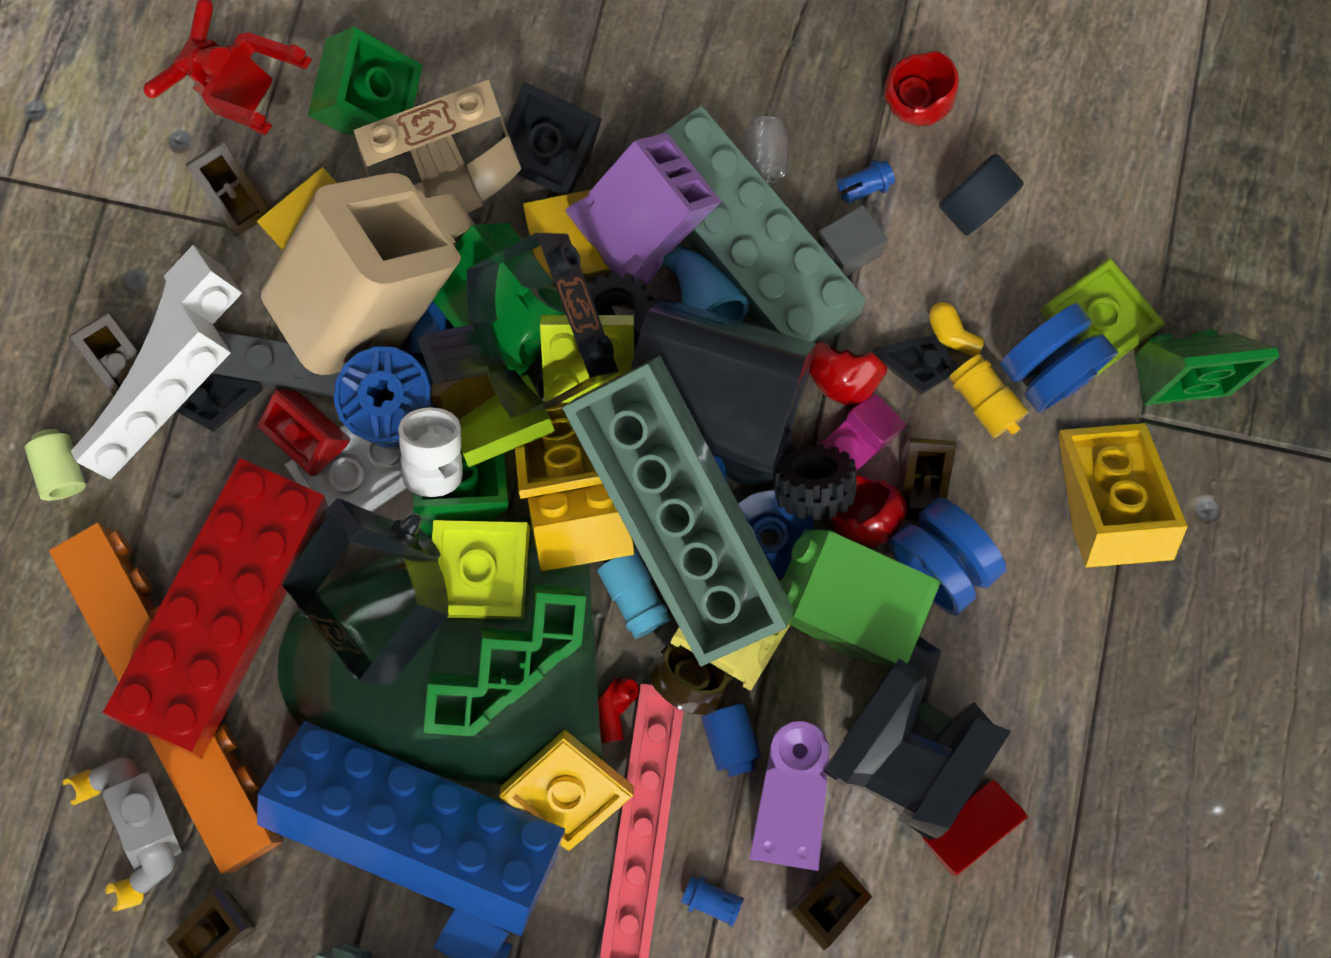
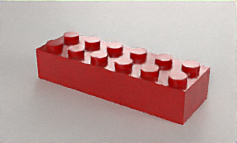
(217, 609)

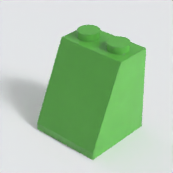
(856, 598)

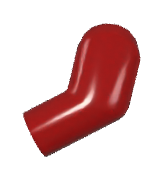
(612, 704)

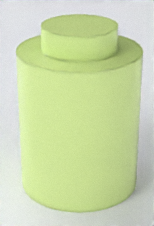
(53, 465)

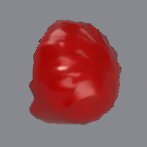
(922, 88)
(846, 376)
(873, 516)

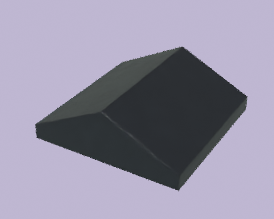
(551, 138)

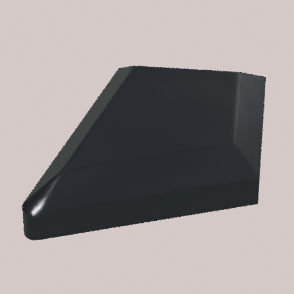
(918, 362)
(218, 400)

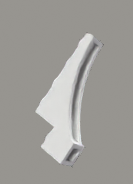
(169, 367)

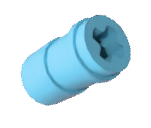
(634, 594)

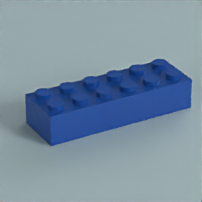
(410, 827)

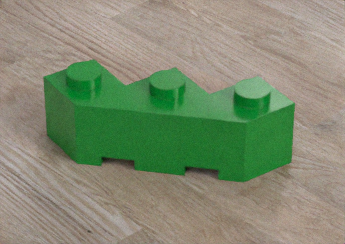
(507, 664)

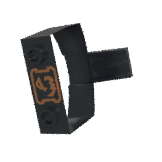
(474, 348)
(355, 524)

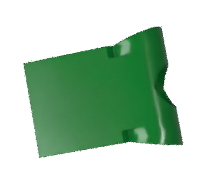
(521, 293)

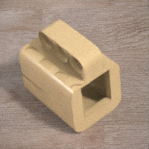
(362, 268)

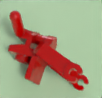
(226, 75)

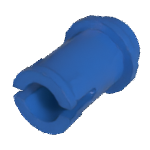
(867, 181)
(712, 900)

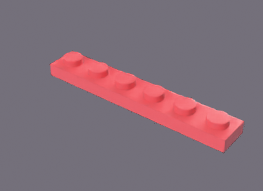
(642, 828)

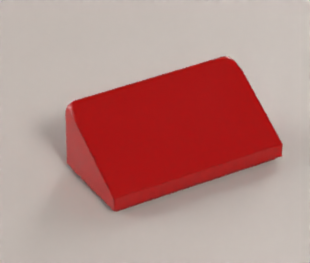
(302, 431)
(977, 828)

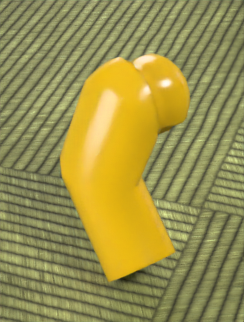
(950, 331)

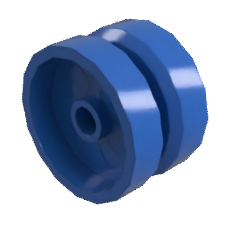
(1054, 353)
(952, 551)

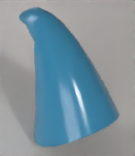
(705, 284)

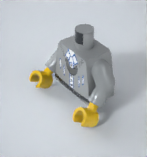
(138, 821)

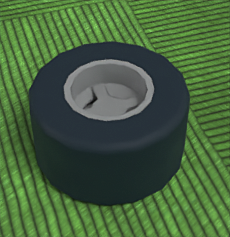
(981, 194)

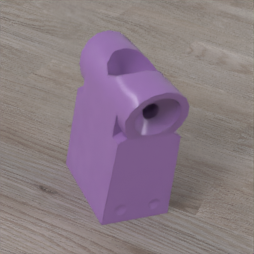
(644, 207)
(793, 798)

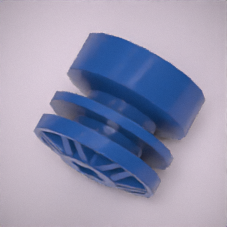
(376, 372)

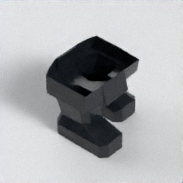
(914, 751)

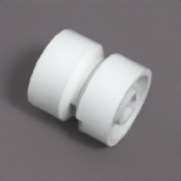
(430, 452)

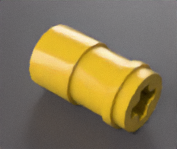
(989, 397)

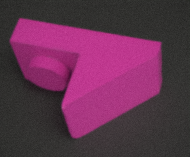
(866, 431)

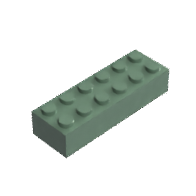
(761, 242)
(679, 511)

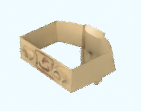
(428, 136)

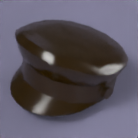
(685, 683)

